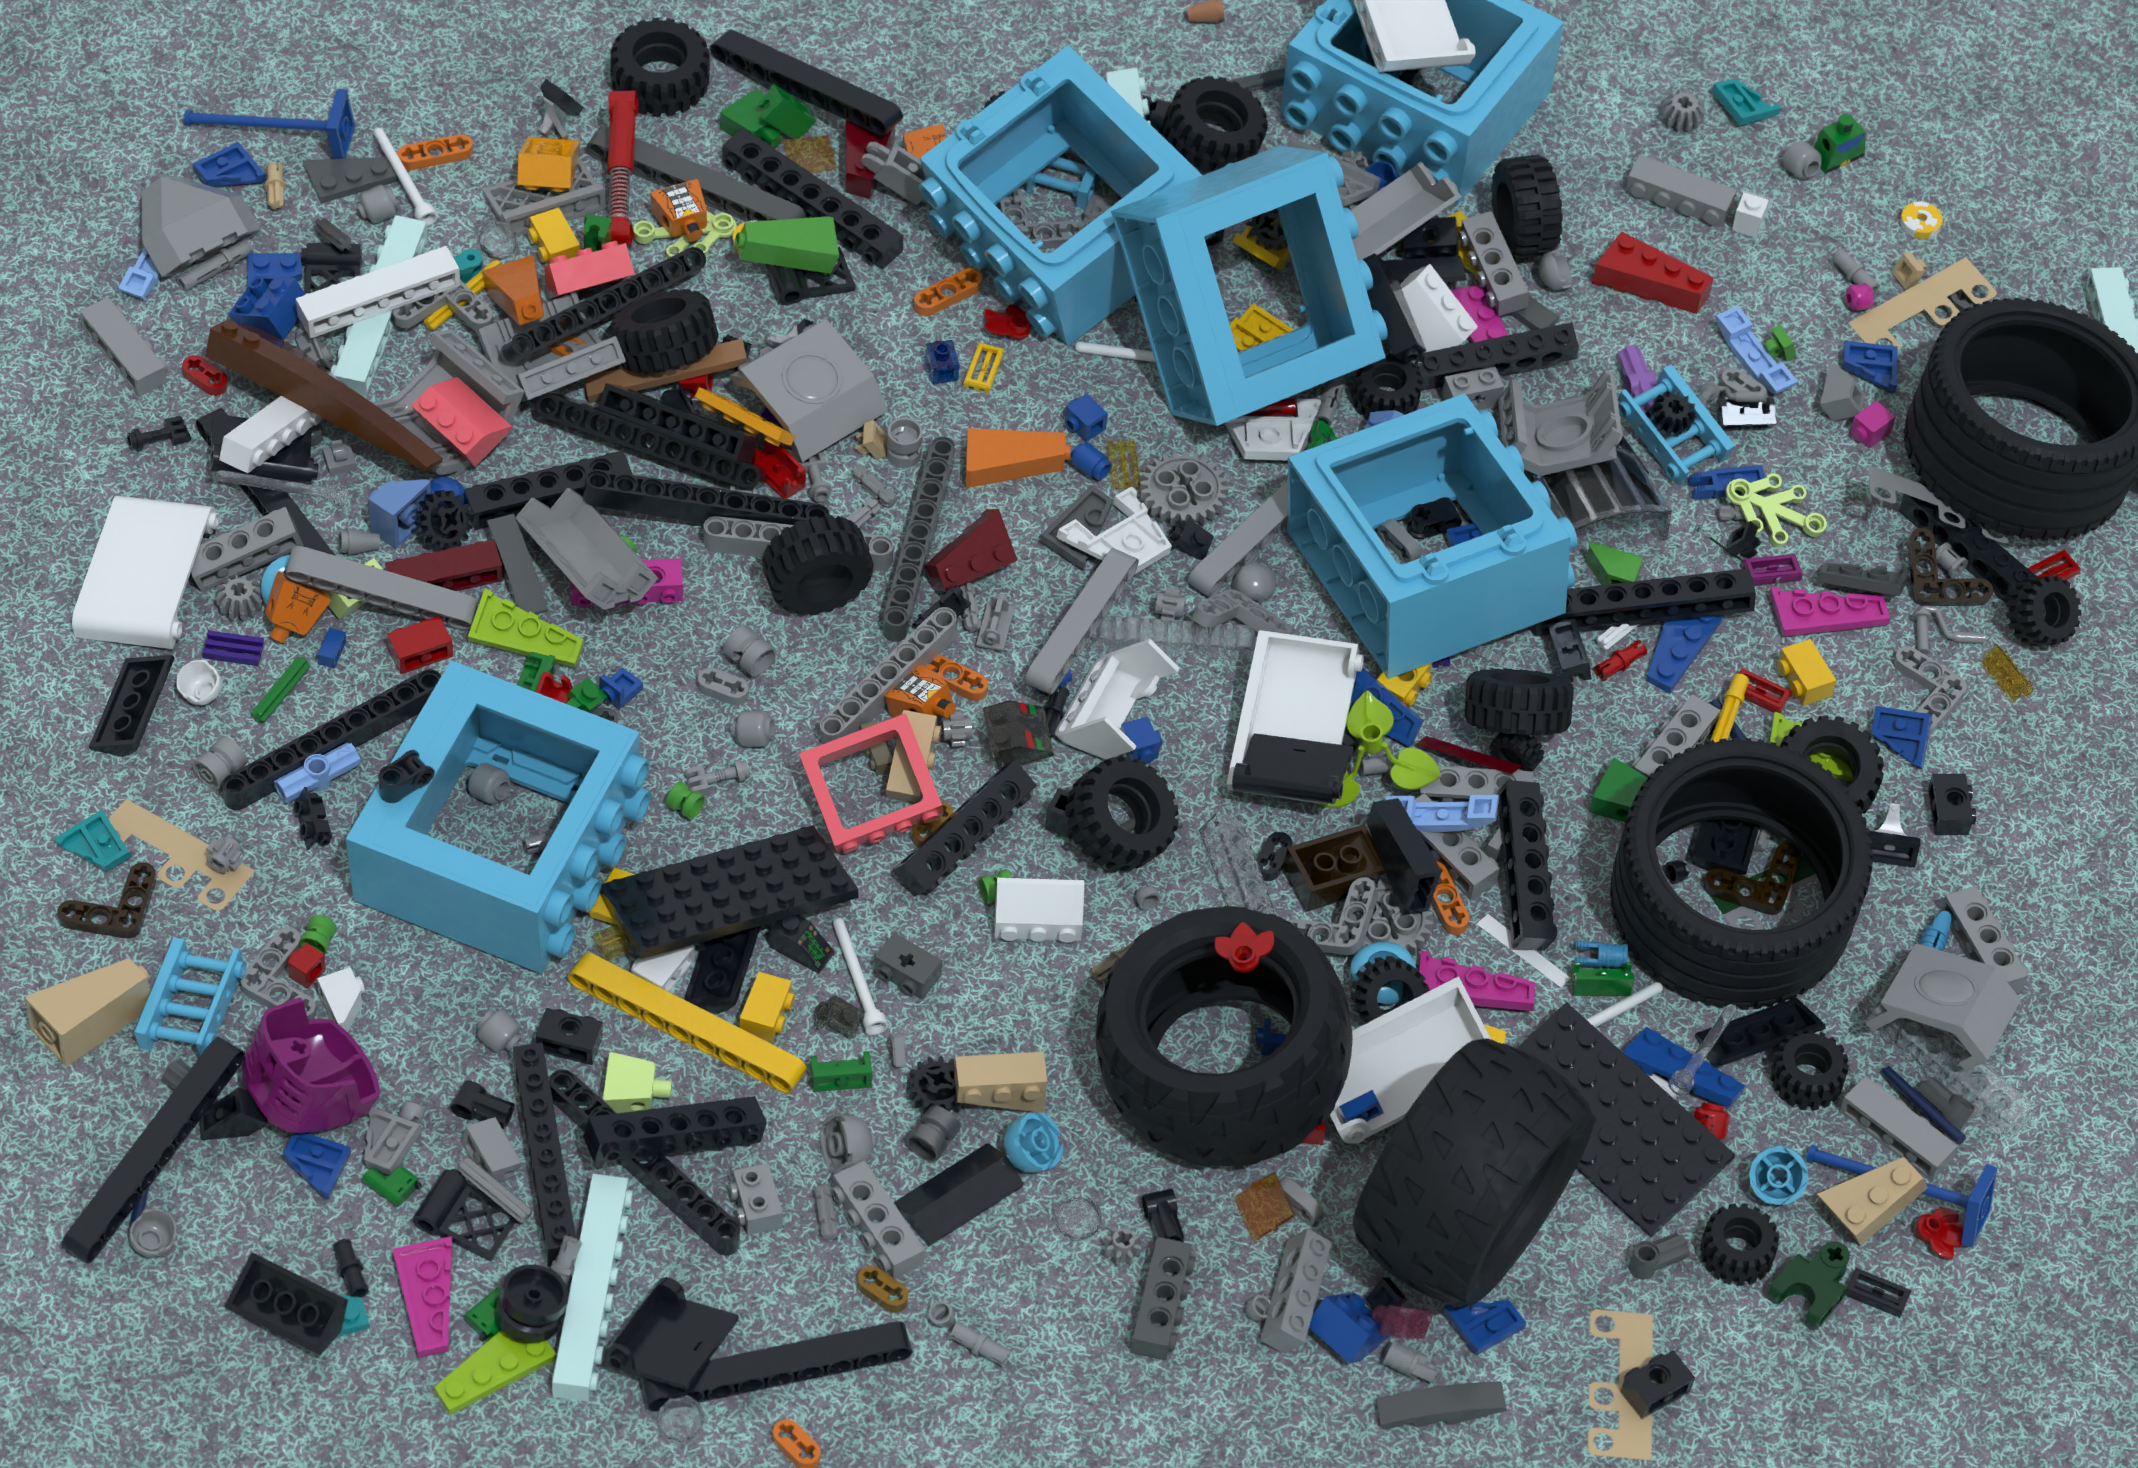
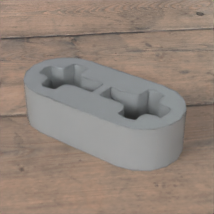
(1743, 383)
(1399, 541)
(723, 686)
(1302, 1203)

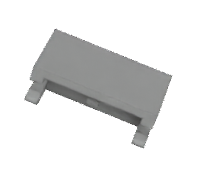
(491, 1149)

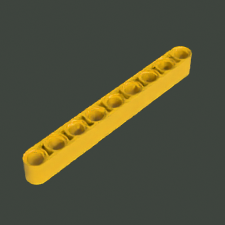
(687, 1022)

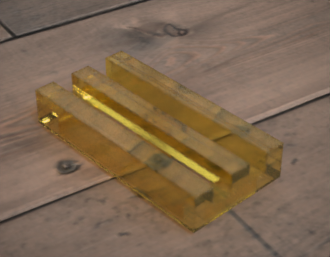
(1121, 446)

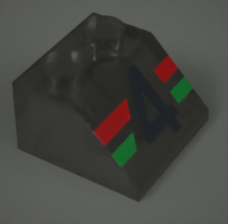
(1017, 732)

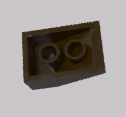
(1329, 864)

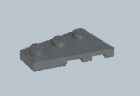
(347, 176)
(1088, 509)
(1875, 579)

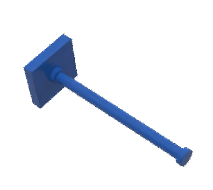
(338, 127)
(1976, 1205)

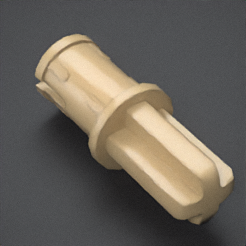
(275, 185)

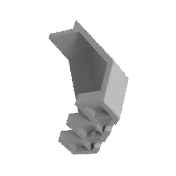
(191, 222)

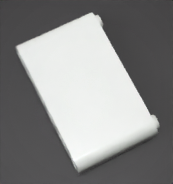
(1412, 34)
(141, 571)
(1297, 691)
(1403, 1053)

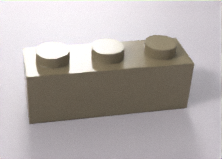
(879, 754)

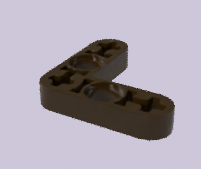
(1932, 583)
(1760, 890)
(116, 915)

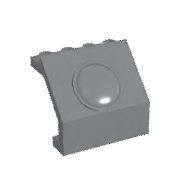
(452, 360)
(545, 369)
(814, 388)
(1565, 431)
(1951, 996)

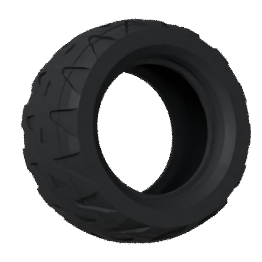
(1233, 1114)
(1472, 1172)

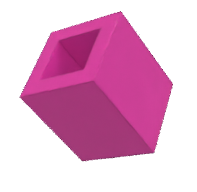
(1872, 424)

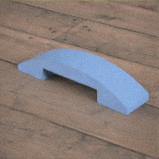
(140, 278)
(1751, 353)
(1451, 815)

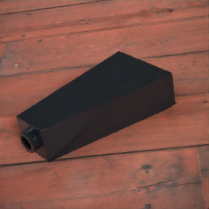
(1390, 302)
(1404, 856)

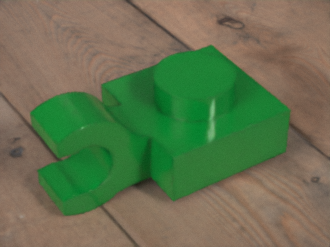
(586, 696)

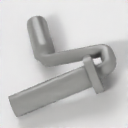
(1710, 392)
(1922, 618)

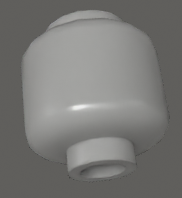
(1802, 160)
(378, 204)
(754, 728)
(489, 783)
(499, 1030)

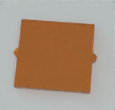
(811, 153)
(1264, 1206)

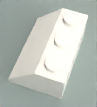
(1436, 310)
(1039, 909)

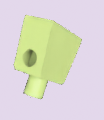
(632, 1084)

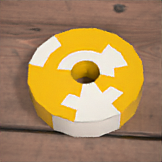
(1923, 229)

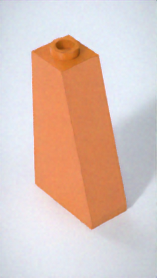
(516, 289)
(1012, 455)

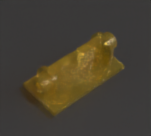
(2006, 674)

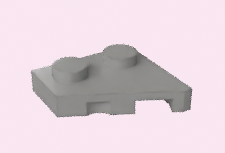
(388, 1140)

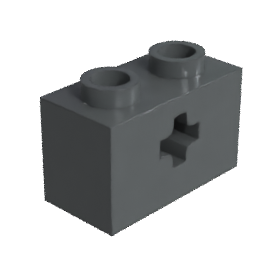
(907, 966)

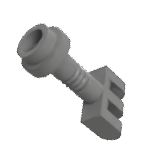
(819, 490)
(699, 780)

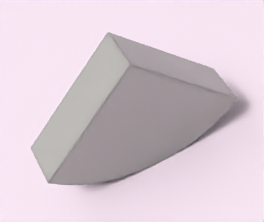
(898, 1047)

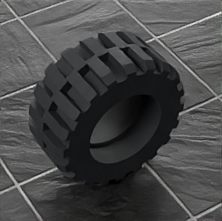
(661, 42)
(1224, 104)
(1527, 205)
(665, 331)
(817, 565)
(1519, 701)
(1846, 743)
(1145, 796)

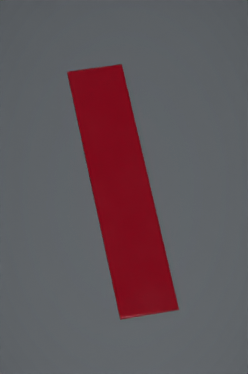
(1469, 754)

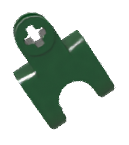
(1816, 1281)

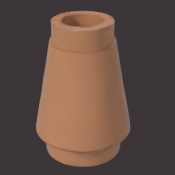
(1207, 12)

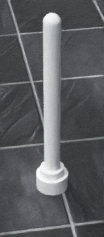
(423, 210)
(1114, 351)
(1625, 1004)
(874, 1020)

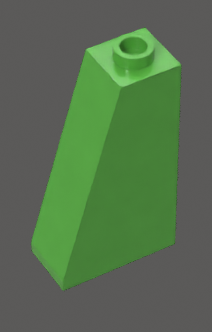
(790, 243)

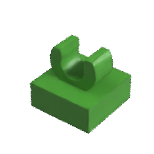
(1780, 344)

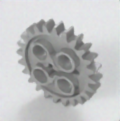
(1183, 488)
(1408, 930)

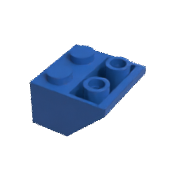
(269, 305)
(1347, 1326)

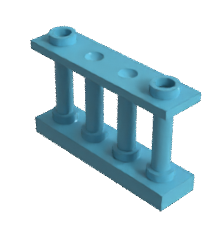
(1081, 190)
(1704, 426)
(170, 982)

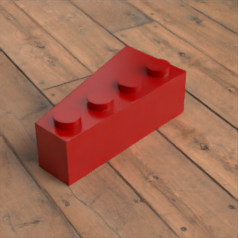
(1652, 275)

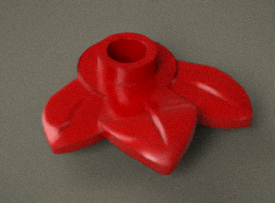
(1010, 323)
(1244, 945)
(1941, 1231)

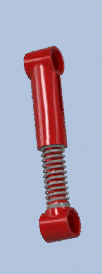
(623, 114)

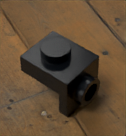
(1190, 538)

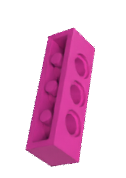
(666, 589)

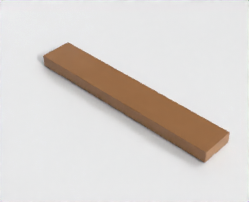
(722, 357)

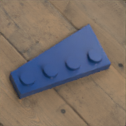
(1678, 648)
(1406, 721)
(1664, 1057)

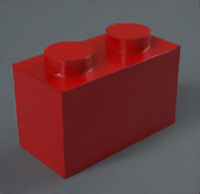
(420, 645)

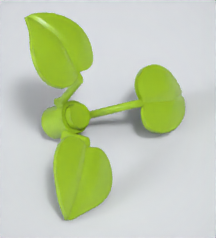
(1370, 721)

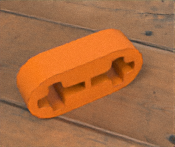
(792, 1449)

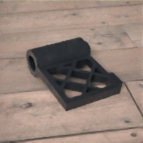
(331, 262)
(792, 284)
(445, 1203)

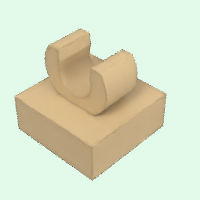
(1909, 270)
(872, 440)

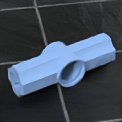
(329, 765)

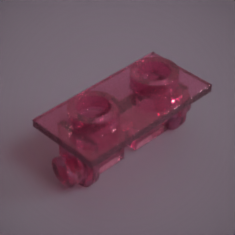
(1403, 1321)

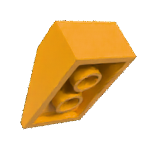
(548, 163)

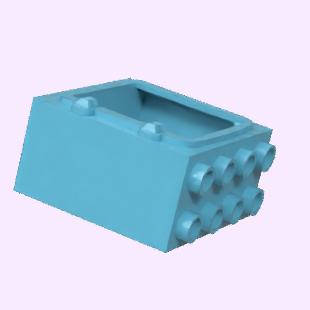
(1398, 124)
(1015, 138)
(1183, 302)
(1448, 597)
(540, 747)

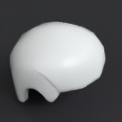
(199, 682)

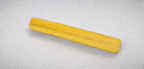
(476, 284)

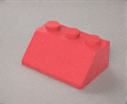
(587, 269)
(462, 419)

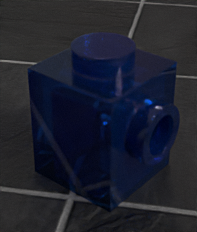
(942, 362)

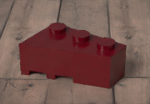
(859, 178)
(972, 554)

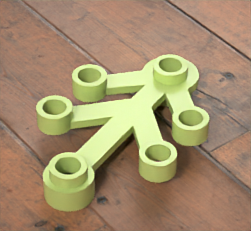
(717, 226)
(1772, 507)

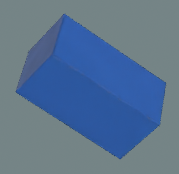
(331, 648)
(1362, 1107)

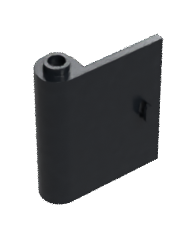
(289, 464)
(1293, 769)
(669, 1337)

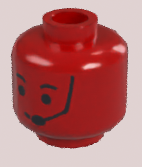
(1713, 1118)

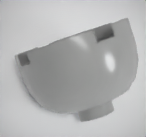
(847, 1137)

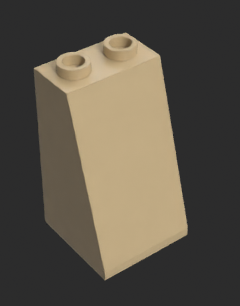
(88, 1008)

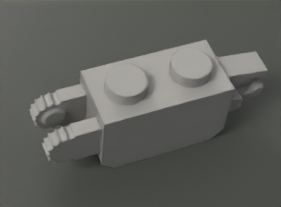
(896, 170)

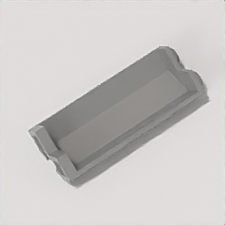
(1400, 209)
(587, 550)

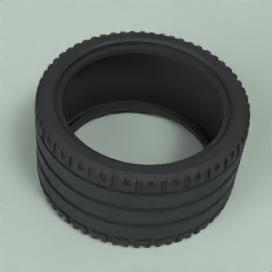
(2003, 475)
(1756, 786)

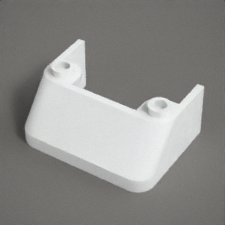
(1108, 695)

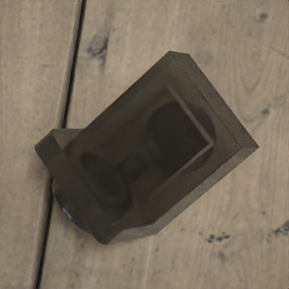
(838, 1016)

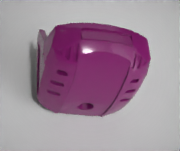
(307, 1071)

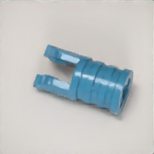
(1936, 933)
(1607, 954)

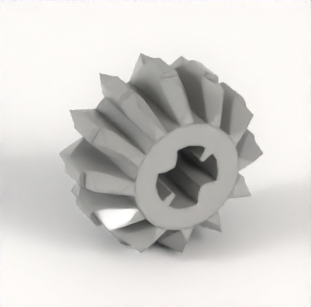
(1683, 110)
(239, 597)

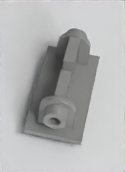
(319, 351)
(996, 623)

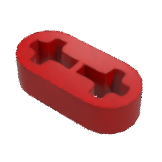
(202, 378)

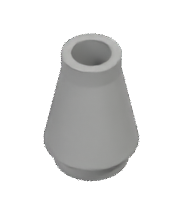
(357, 541)

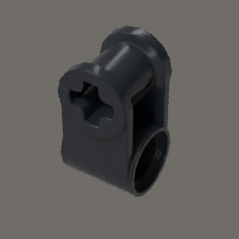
(1435, 516)
(407, 774)

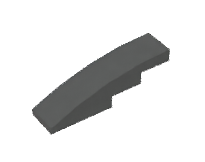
(517, 564)
(1440, 1403)

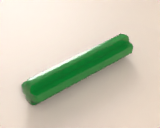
(280, 689)

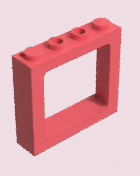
(875, 830)

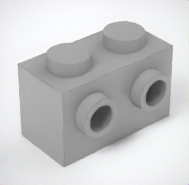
(757, 1199)

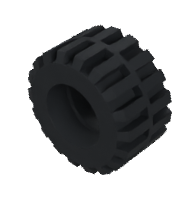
(1387, 373)
(2060, 607)
(1379, 974)
(1805, 1088)
(1734, 1263)

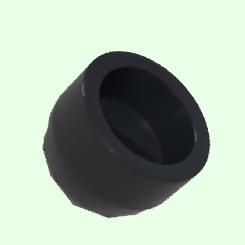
(1676, 871)

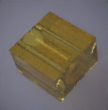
(610, 943)

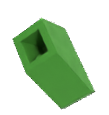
(1613, 565)

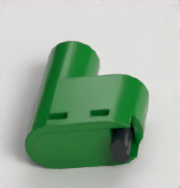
(395, 1187)
(482, 1316)

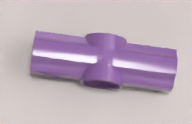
(1636, 374)

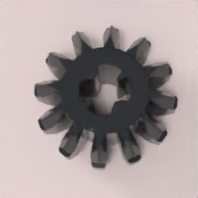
(1672, 413)

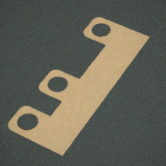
(1923, 296)
(183, 847)
(1636, 1350)

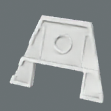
(1274, 436)
(1133, 536)

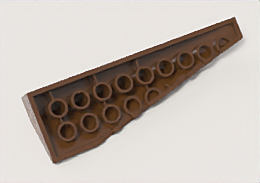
(308, 384)

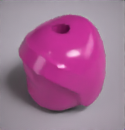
(1859, 297)

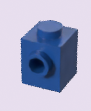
(1085, 417)
(1144, 737)

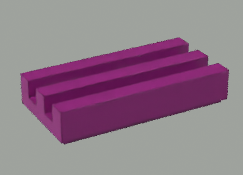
(1769, 575)

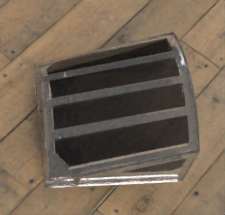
(1606, 491)

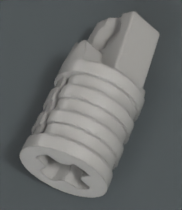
(1411, 1362)

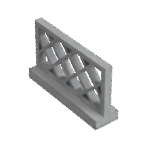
(1357, 182)
(572, 202)

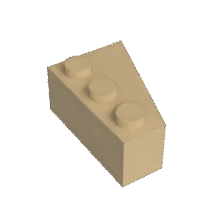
(902, 780)
(1002, 1080)
(1873, 1198)

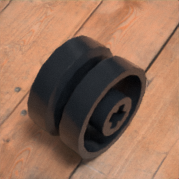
(531, 1303)

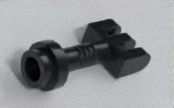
(174, 429)

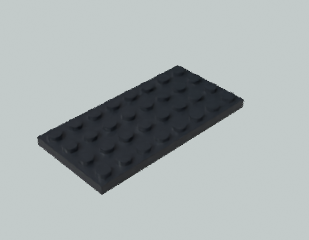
(728, 891)
(1642, 1142)

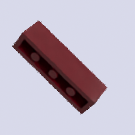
(453, 568)

